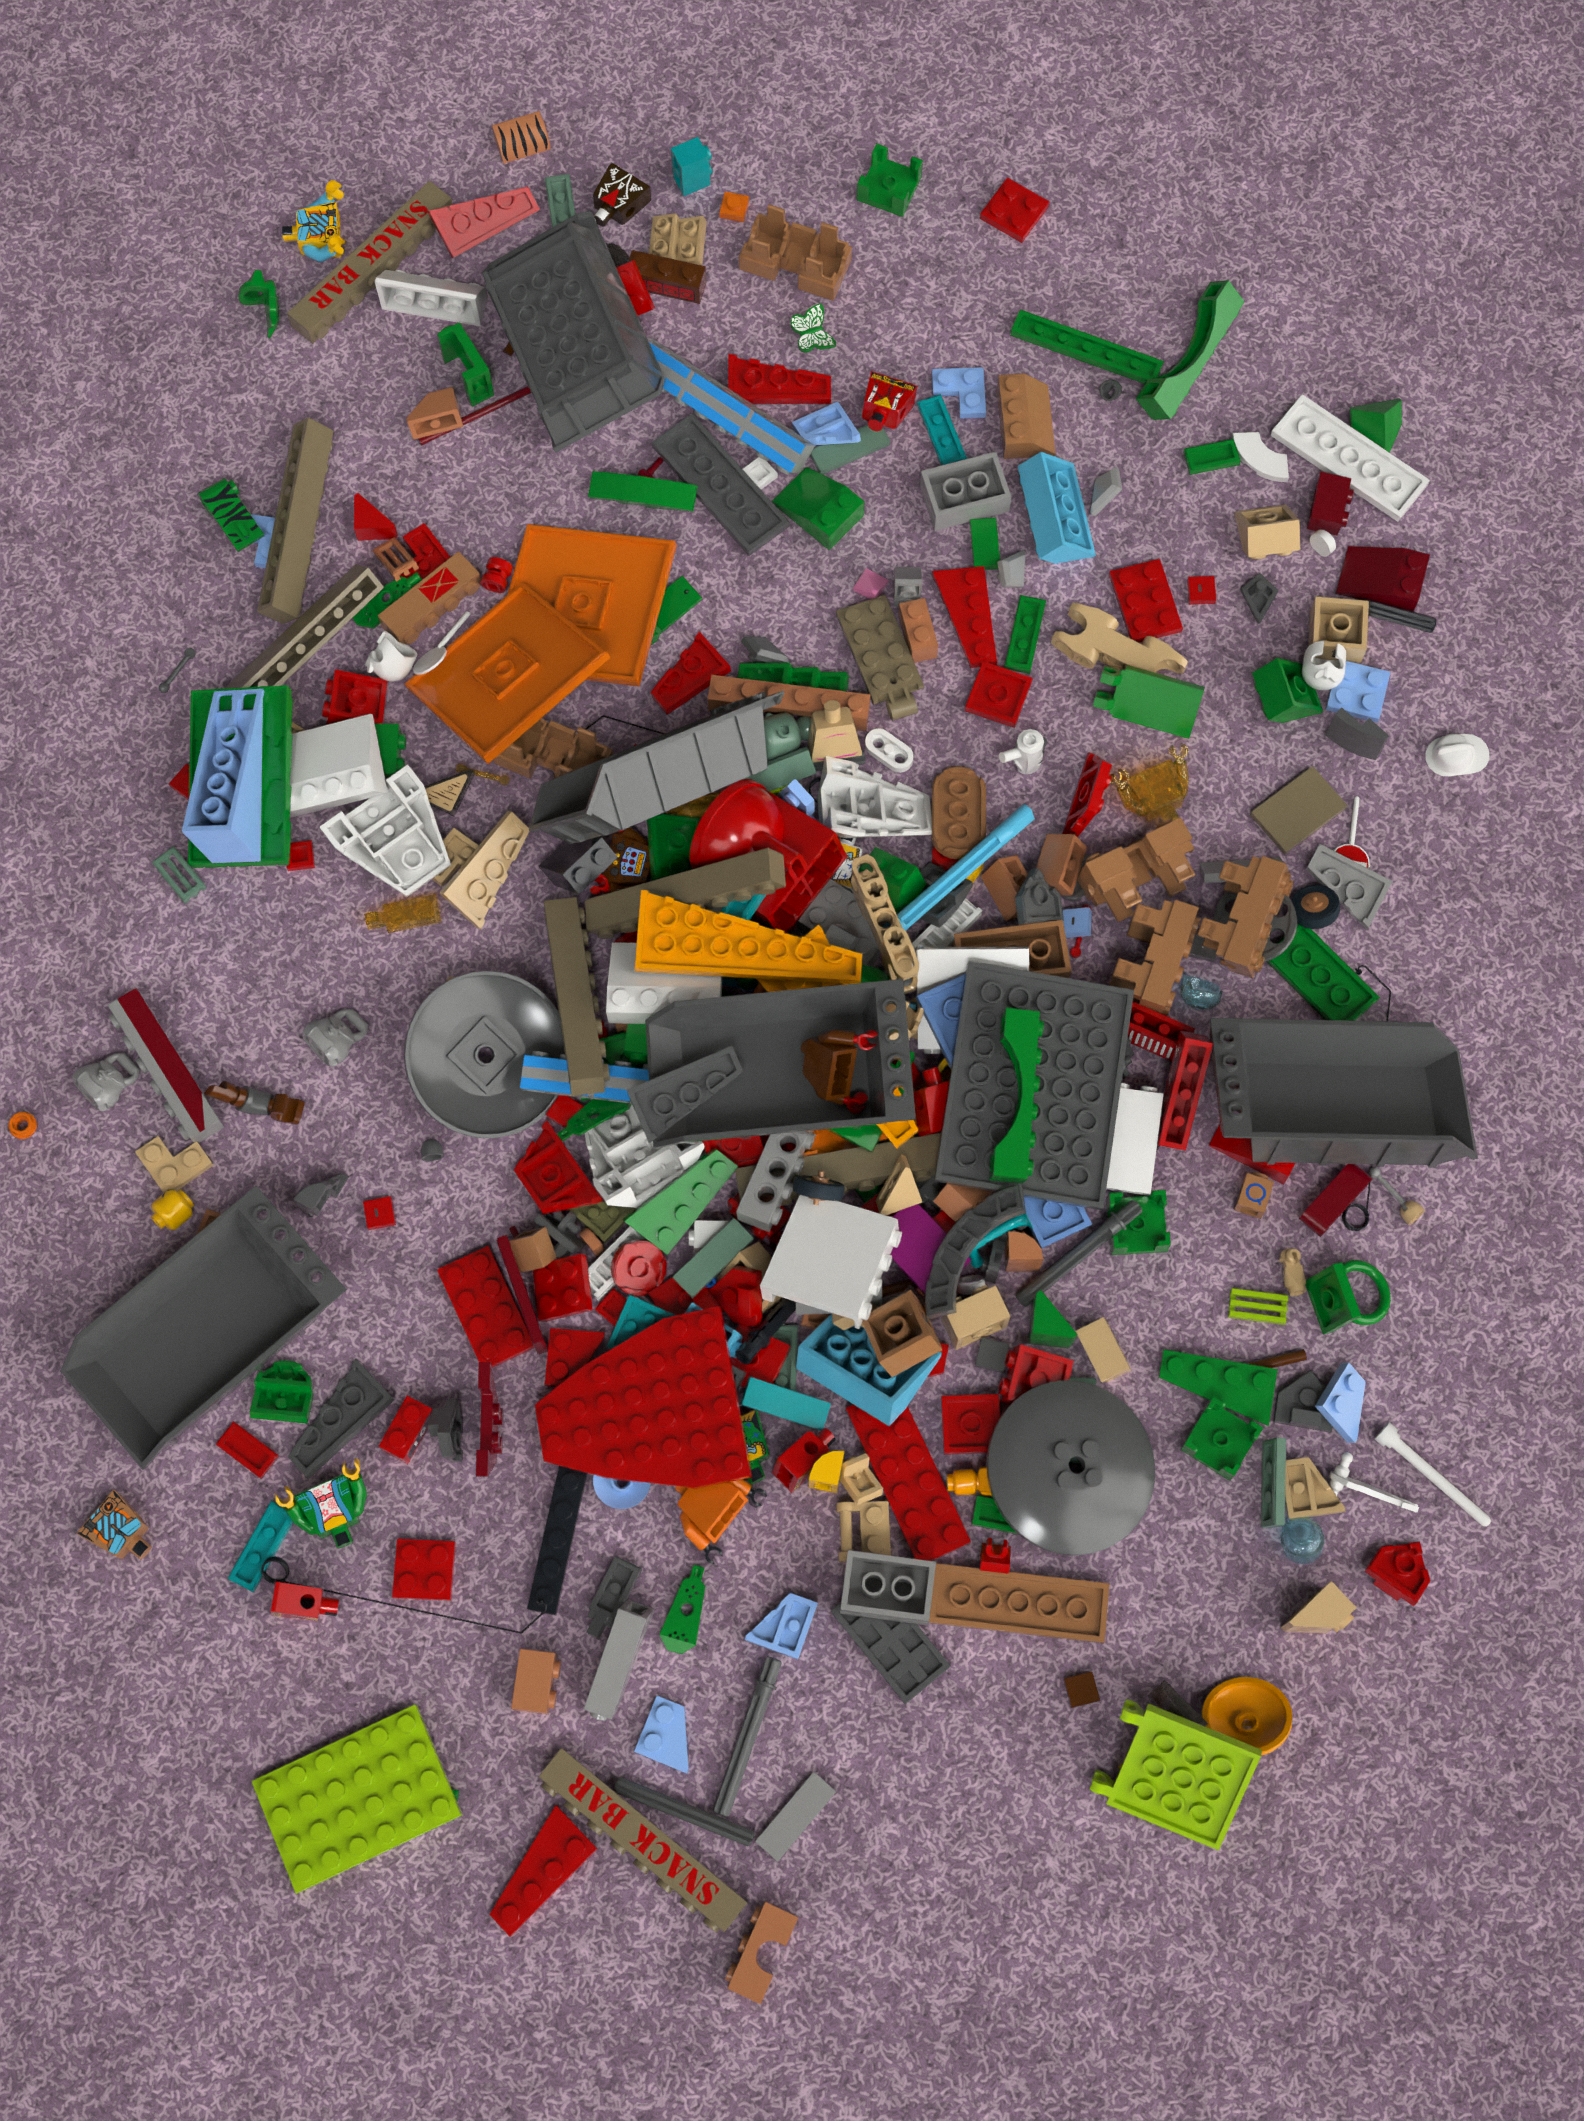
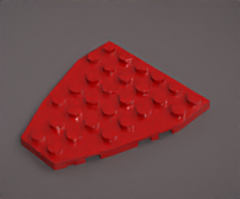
(652, 1409)

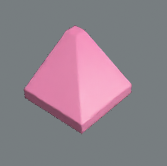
(870, 584)

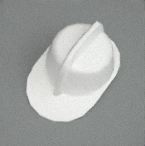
(1457, 755)

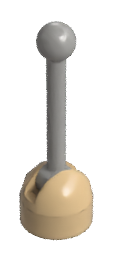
(1409, 1210)

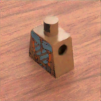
(117, 1528)

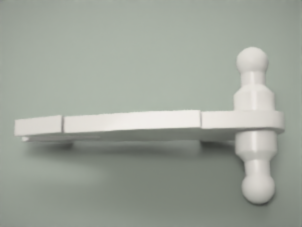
(1340, 1478)

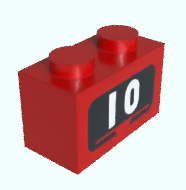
(406, 1430)

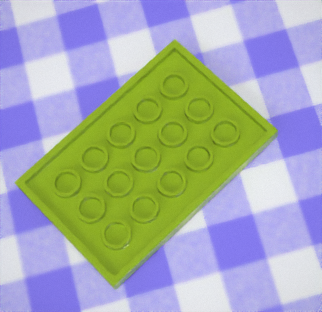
(356, 1798)

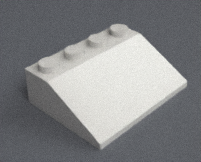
(335, 766)
(639, 995)

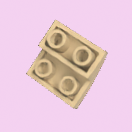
(678, 238)

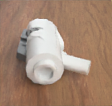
(1027, 752)

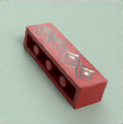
(1183, 1089)

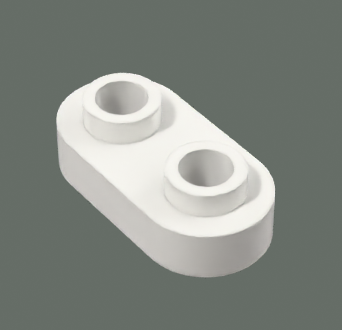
(889, 751)

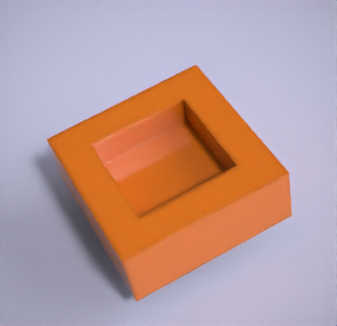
(734, 206)

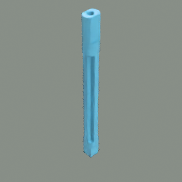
(965, 866)

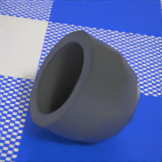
(1107, 386)
(431, 1150)

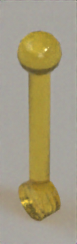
(504, 780)

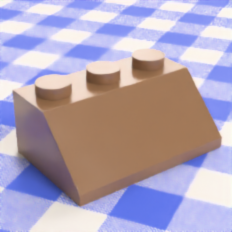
(1024, 416)

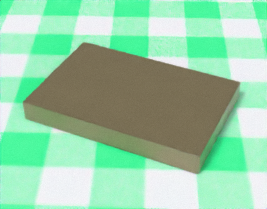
(1298, 810)

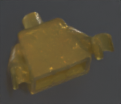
(1156, 790)

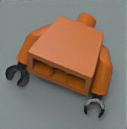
(711, 1510)

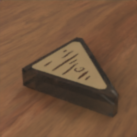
(449, 792)

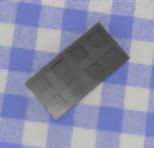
(897, 1652)

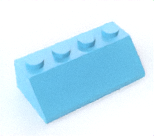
(1055, 509)

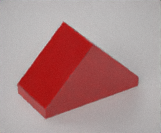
(370, 522)

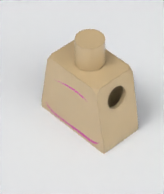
(833, 733)

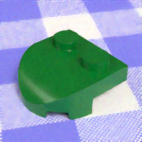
(282, 1393)

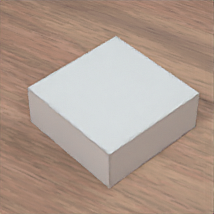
(761, 472)

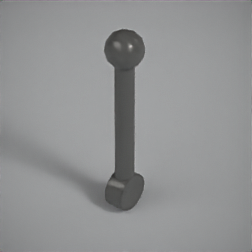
(189, 654)

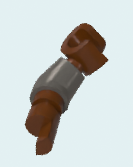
(258, 1102)

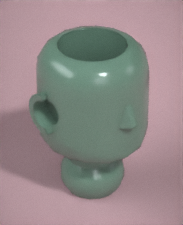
(784, 733)

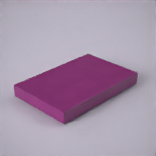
(918, 1244)

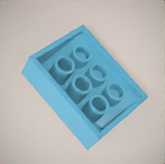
(850, 1368)

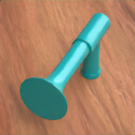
(1018, 1221)

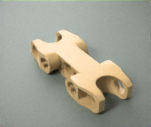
(1104, 644)
(876, 907)

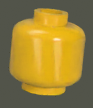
(171, 1209)

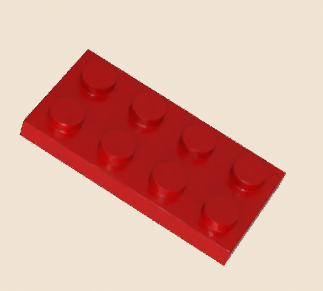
(485, 1307)

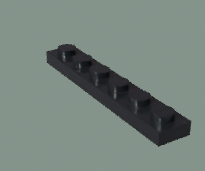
(557, 1540)

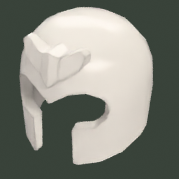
(391, 658)
(1323, 673)

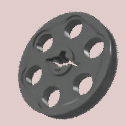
(1286, 924)

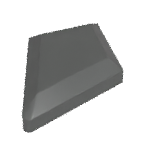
(1259, 596)
(763, 650)

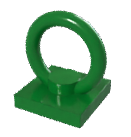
(1335, 1300)

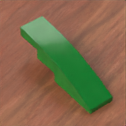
(642, 491)
(800, 676)

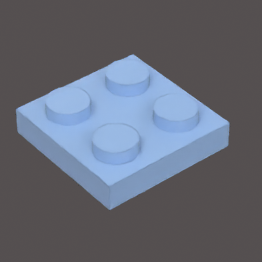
(1360, 692)

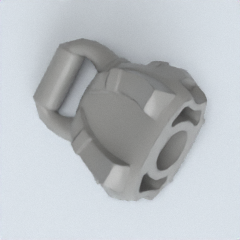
(332, 1037)
(103, 1082)

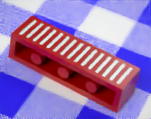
(1155, 1031)

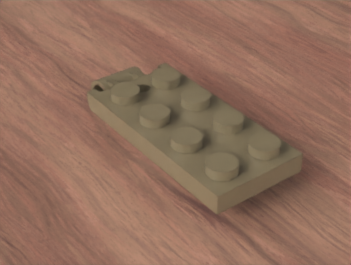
(881, 655)

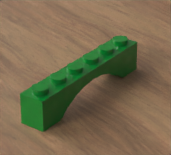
(1216, 311)
(1020, 1039)

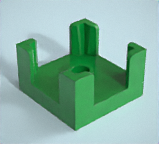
(889, 183)
(1146, 1231)
(1221, 1439)

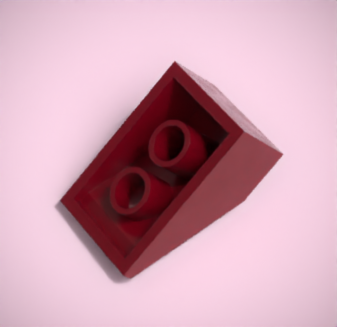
(1383, 575)

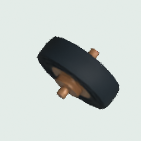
(1316, 906)
(818, 1188)

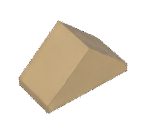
(899, 1189)

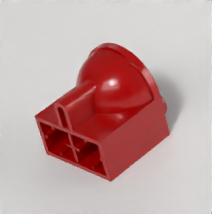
(753, 819)

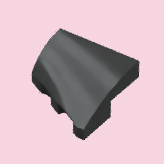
(314, 1197)

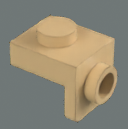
(859, 1479)

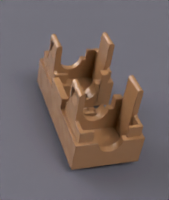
(817, 258)
(552, 748)
(1118, 873)
(1259, 898)
(1169, 939)

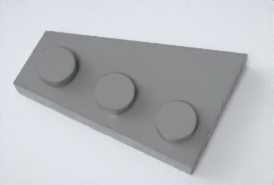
(1356, 886)

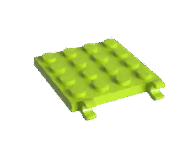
(1179, 1775)

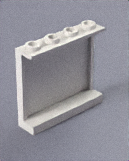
(944, 964)
(1135, 1140)
(832, 1258)

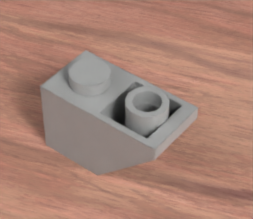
(907, 584)

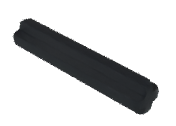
(1401, 616)

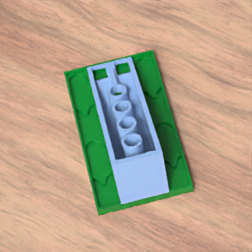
(239, 777)

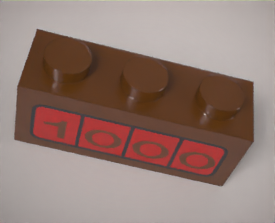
(671, 276)

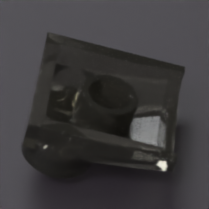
(1168, 1699)

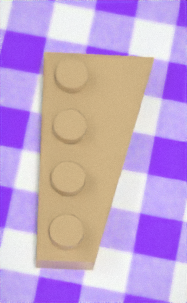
(479, 878)

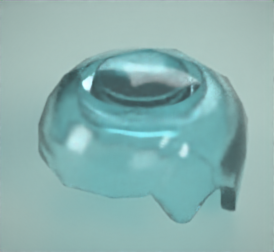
(1200, 993)
(1302, 1540)

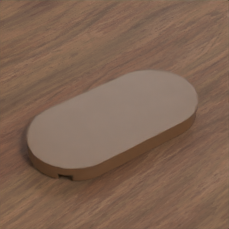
(958, 812)

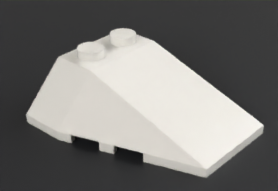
(867, 806)
(393, 835)
(628, 1166)

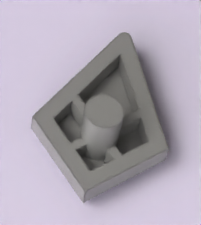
(1105, 489)
(1012, 570)

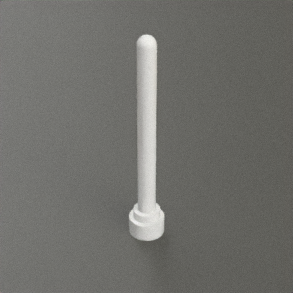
(1389, 1437)

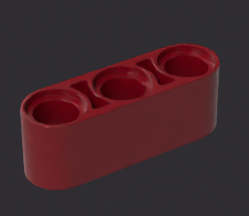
(1335, 1198)

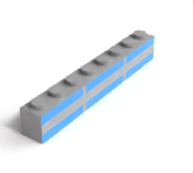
(731, 412)
(551, 1077)

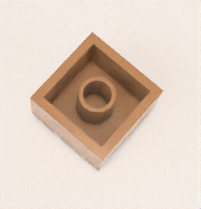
(901, 1334)

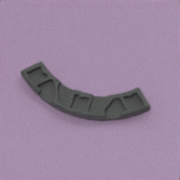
(960, 1242)

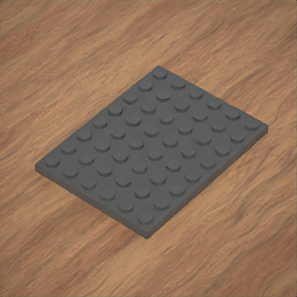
(1076, 1092)

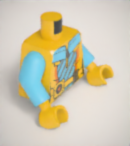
(318, 226)

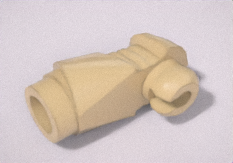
(1293, 1272)

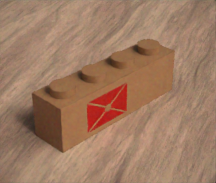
(430, 599)

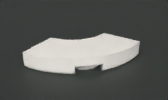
(1260, 458)

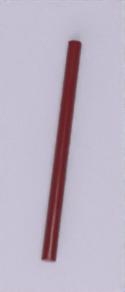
(481, 412)

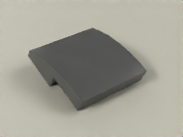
(1363, 740)
(950, 903)

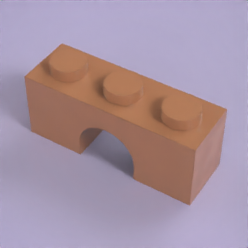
(748, 1977)

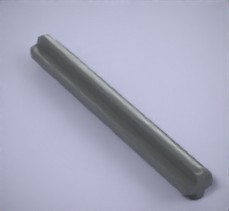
(684, 1811)

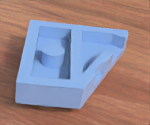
(827, 426)
(1343, 1402)
(785, 1626)
(665, 1735)

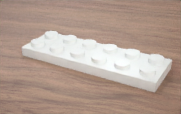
(1347, 453)

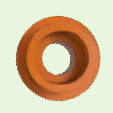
(17, 1119)

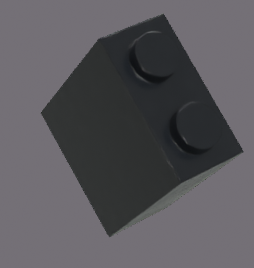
(578, 864)

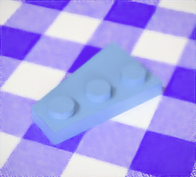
(797, 797)

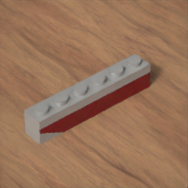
(165, 1066)

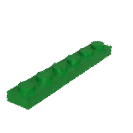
(1085, 347)

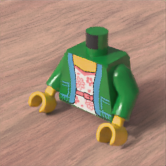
(329, 1506)

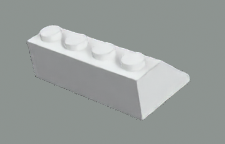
(431, 297)

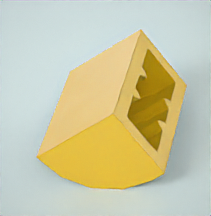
(826, 1472)

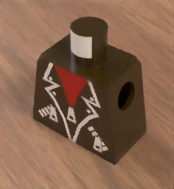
(619, 196)

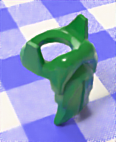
(268, 298)

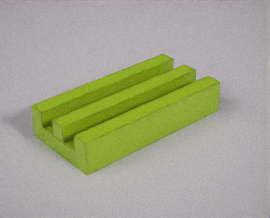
(1281, 1320)

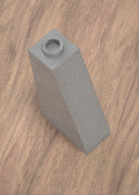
(618, 1659)

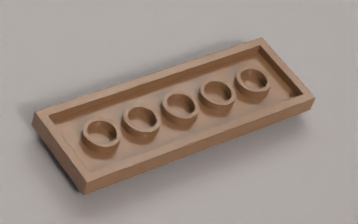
(1019, 1603)

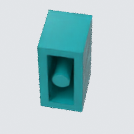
(691, 166)

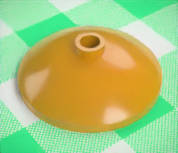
(1252, 1704)

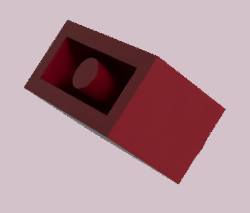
(1329, 503)

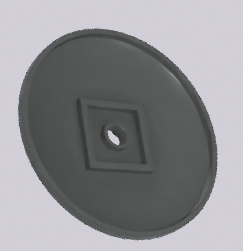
(444, 1046)
(1033, 1477)

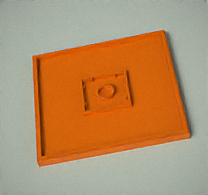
(603, 586)
(507, 672)

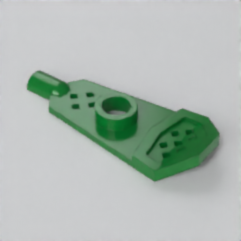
(376, 604)
(606, 1110)
(684, 1623)

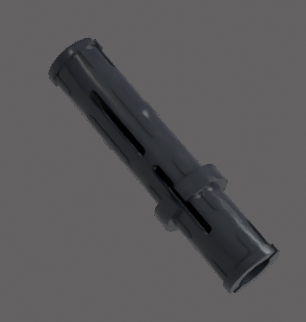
(760, 1337)

